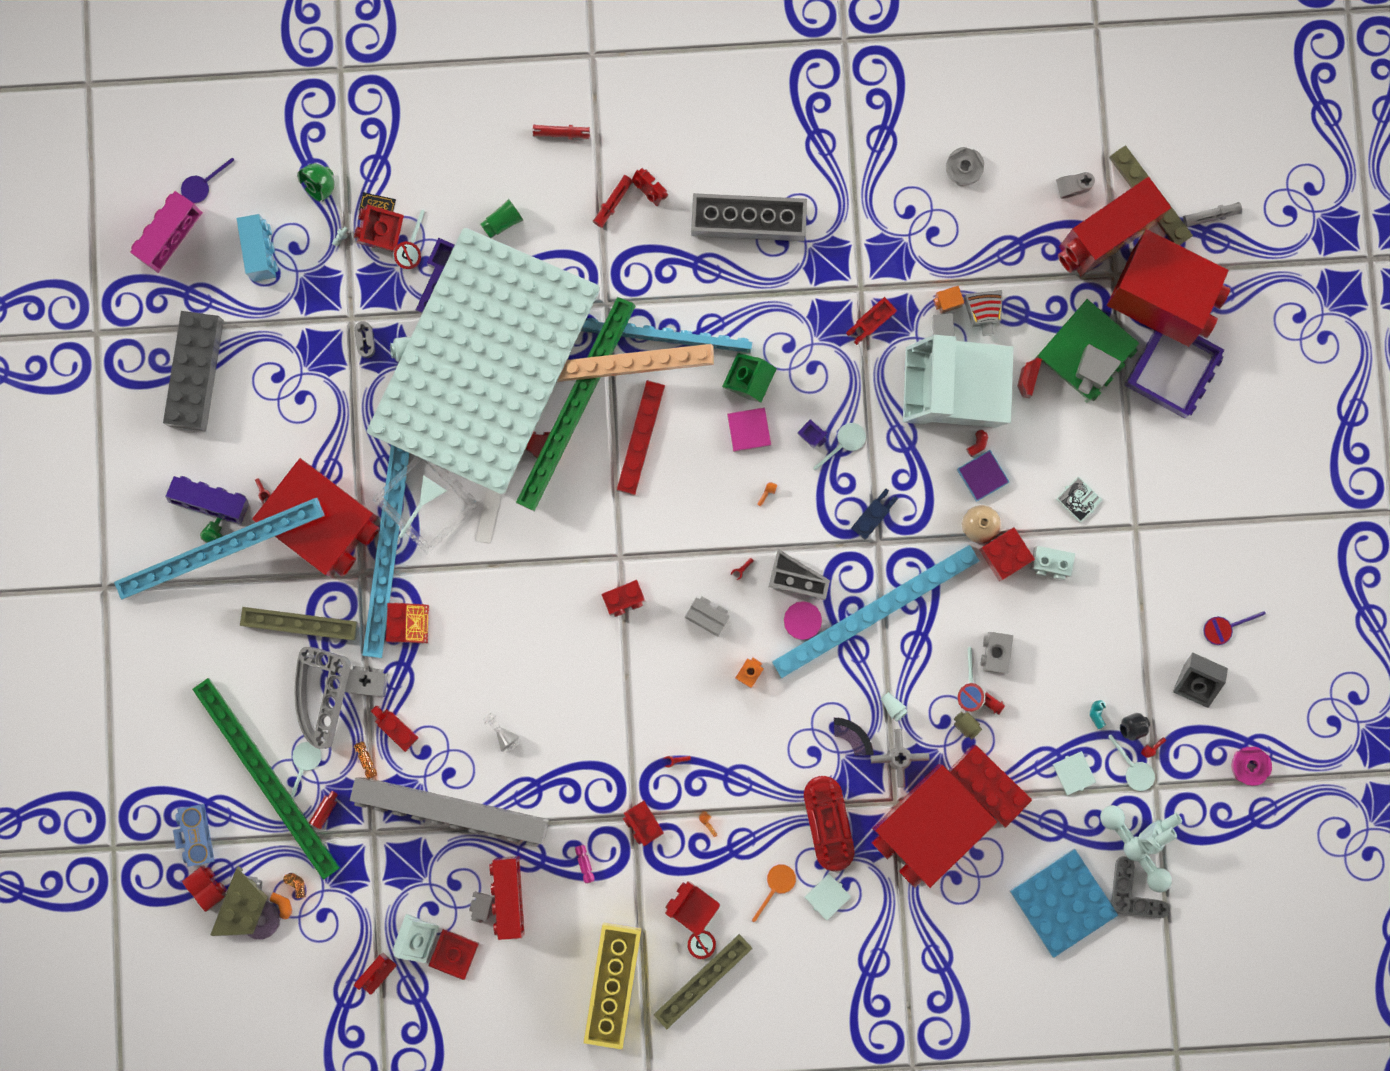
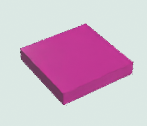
(749, 429)

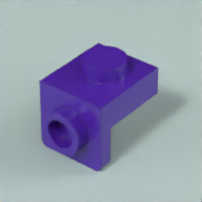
(812, 434)

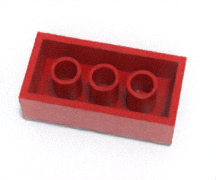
(990, 786)
(508, 898)

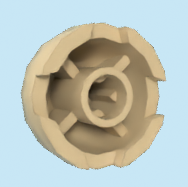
(981, 515)

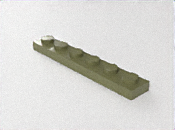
(1133, 174)
(298, 623)
(703, 981)

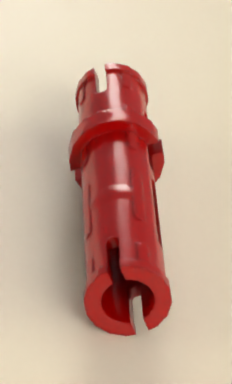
(561, 131)
(608, 207)

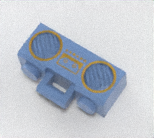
(196, 834)

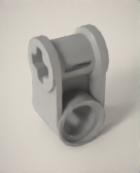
(1071, 184)

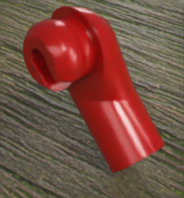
(981, 442)

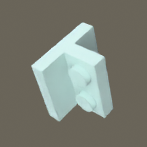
(415, 939)

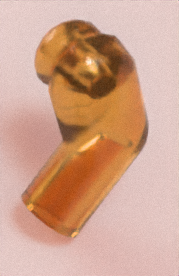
(296, 882)

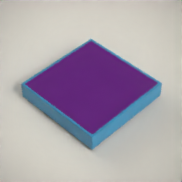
(983, 475)

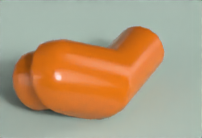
(283, 903)

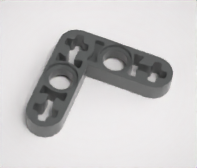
(1131, 901)

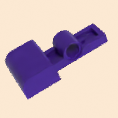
(437, 260)

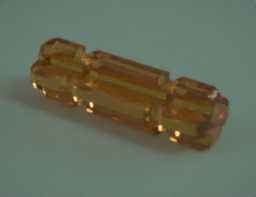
(365, 760)

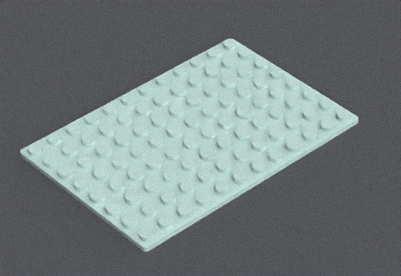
(483, 360)

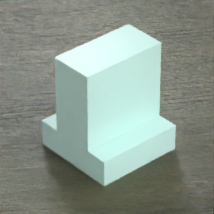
(958, 382)

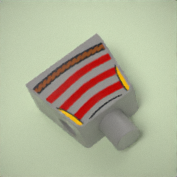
(984, 310)

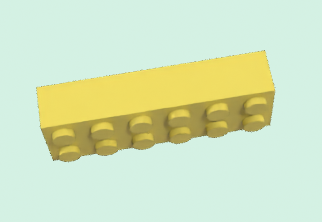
(612, 985)

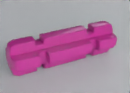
(584, 863)

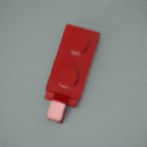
(395, 728)

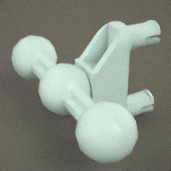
(1149, 842)

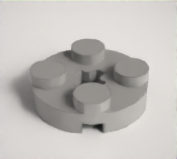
(965, 155)

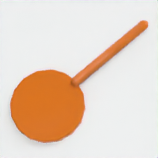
(780, 880)

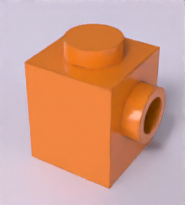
(749, 672)

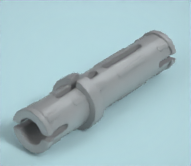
(1213, 214)

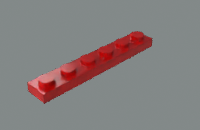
(640, 437)

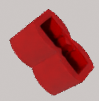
(205, 888)

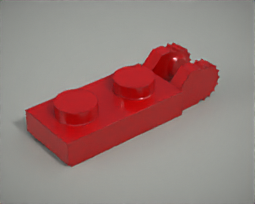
(873, 319)

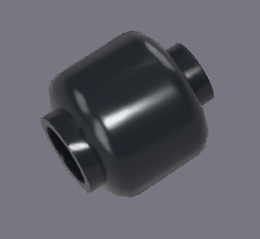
(1134, 726)

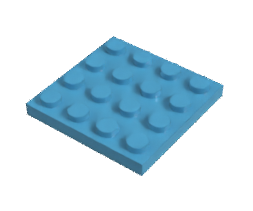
(1063, 903)

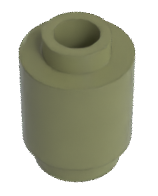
(967, 724)

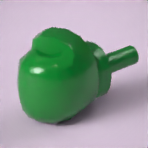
(211, 531)

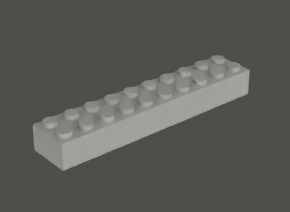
(450, 810)

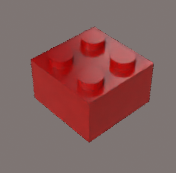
(1006, 554)

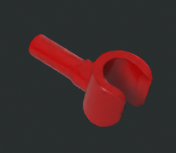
(263, 493)
(742, 568)
(1148, 752)
(677, 760)

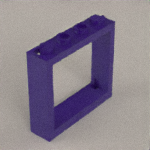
(1199, 389)

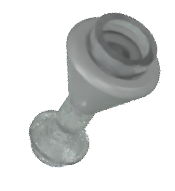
(507, 740)

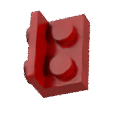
(623, 598)
(643, 823)
(375, 974)

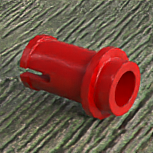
(993, 704)

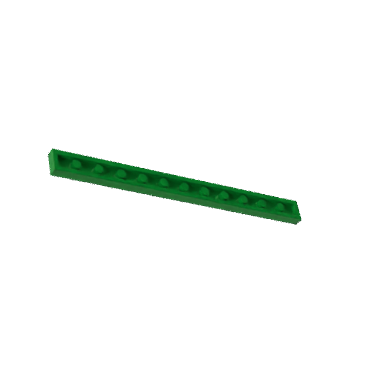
(573, 408)
(266, 778)

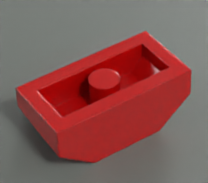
(1028, 377)

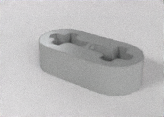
(360, 340)

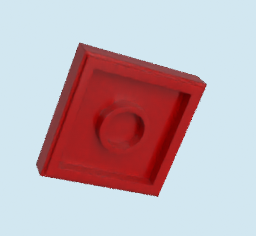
(453, 954)

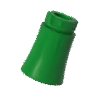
(501, 219)

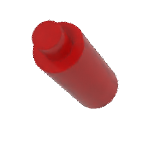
(324, 810)

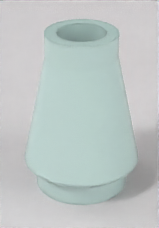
(894, 707)

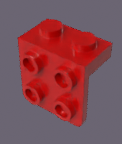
(692, 907)

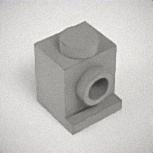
(481, 906)

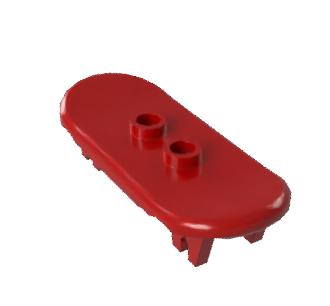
(829, 823)

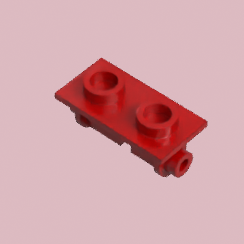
(643, 180)

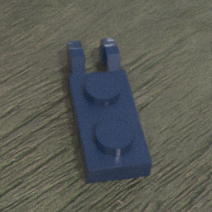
(873, 516)

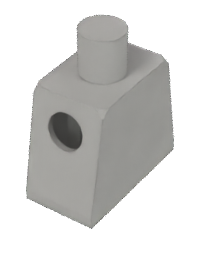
(1095, 368)

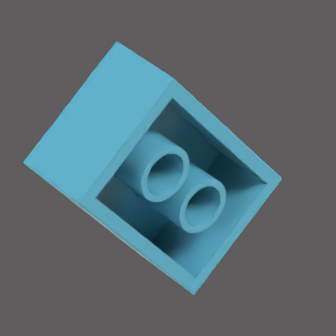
(256, 247)

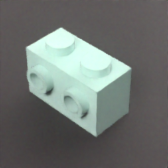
(1052, 562)

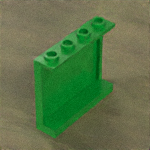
(1086, 327)

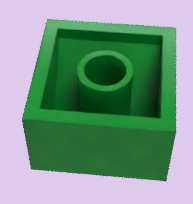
(749, 377)

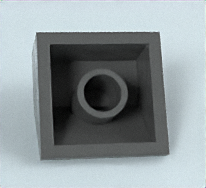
(1200, 680)

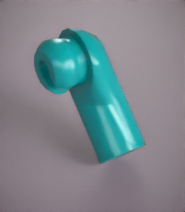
(1096, 712)

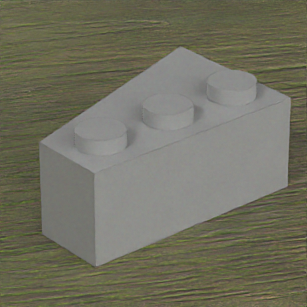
(797, 578)

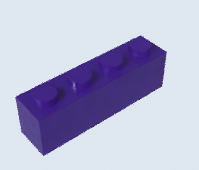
(207, 499)

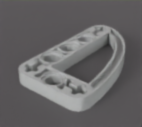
(332, 666)

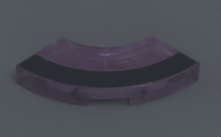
(853, 735)

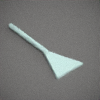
(429, 491)

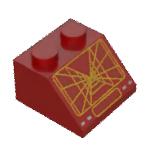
(407, 623)

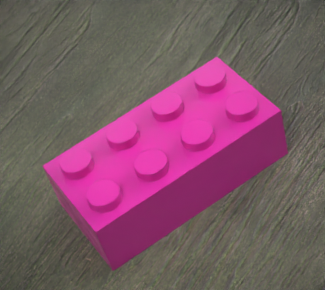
(166, 231)

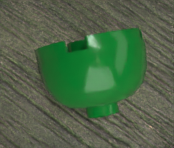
(318, 181)

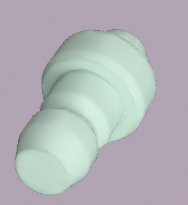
(342, 233)

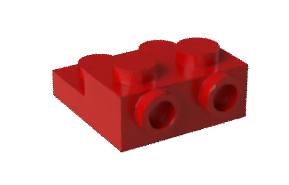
(378, 228)

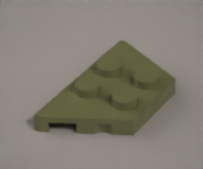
(240, 907)

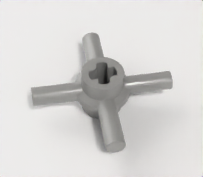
(904, 763)

